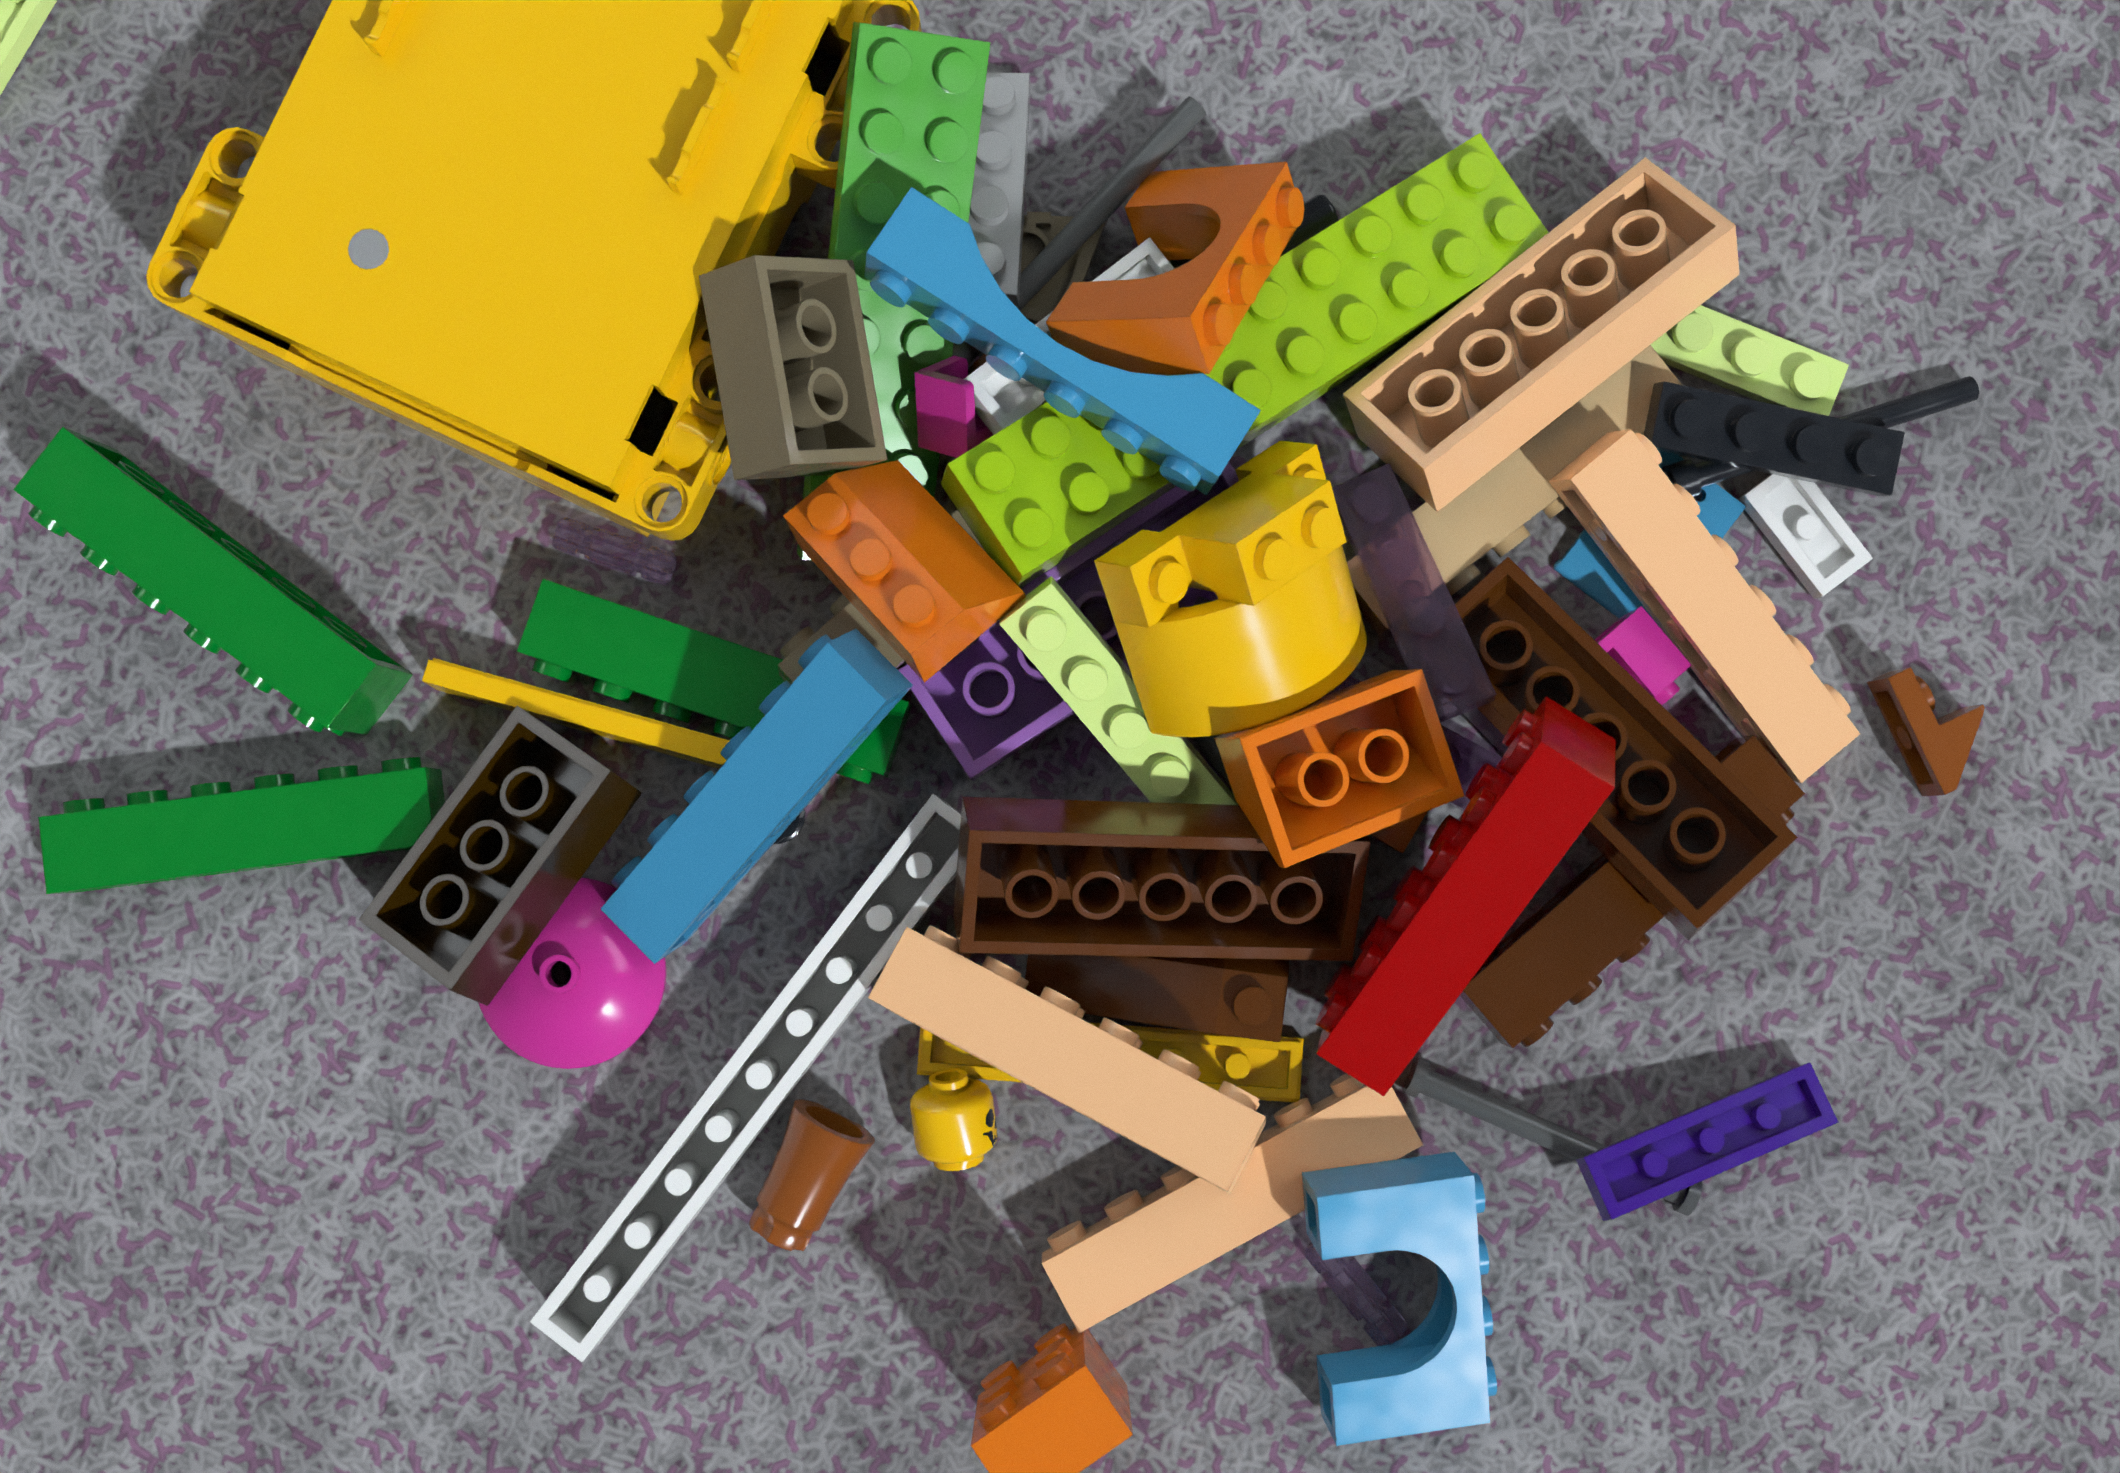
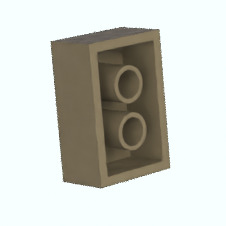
(792, 367)

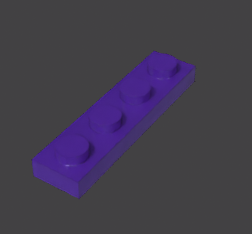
(1706, 1141)

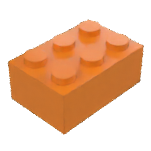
(1053, 1409)

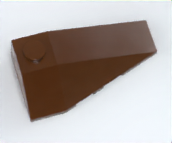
(1177, 992)

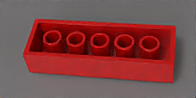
(1466, 894)

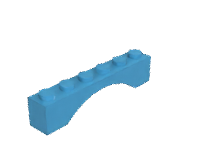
(1176, 421)

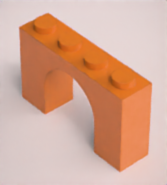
(1181, 321)

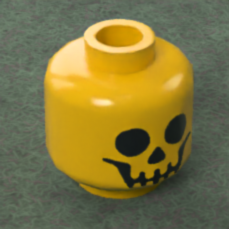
(953, 1120)

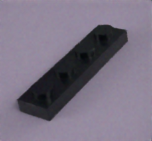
(1773, 439)

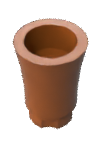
(807, 1174)

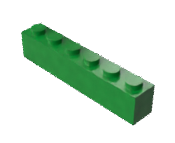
(675, 666)
(238, 830)

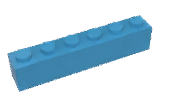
(756, 793)

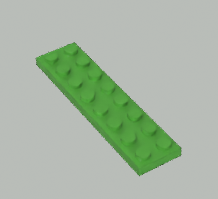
(904, 125)

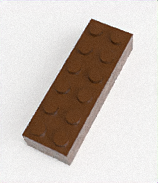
(1676, 812)
(1146, 883)

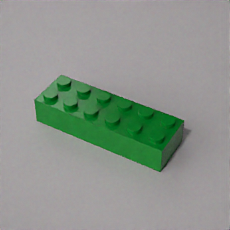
(212, 584)

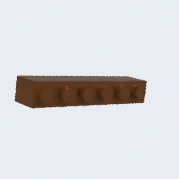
(1593, 923)

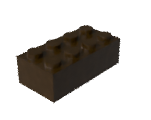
(500, 857)

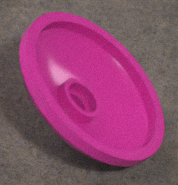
(603, 1005)

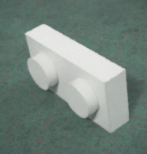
(1805, 532)

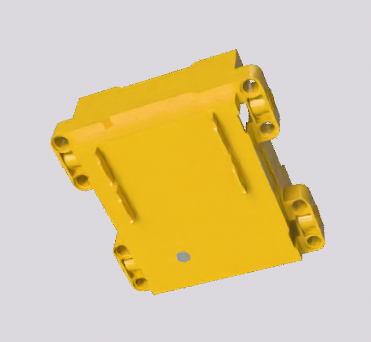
(513, 218)

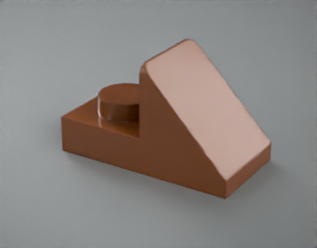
(1930, 746)

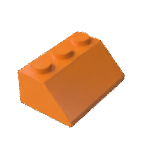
(903, 563)
(1342, 766)

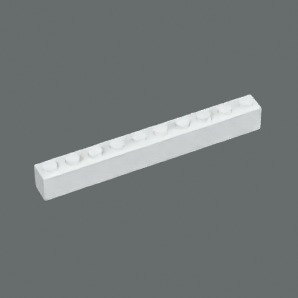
(753, 1083)

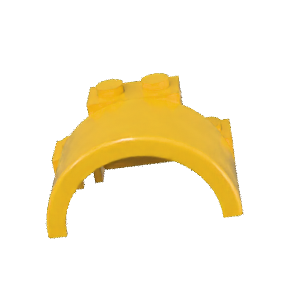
(1283, 608)

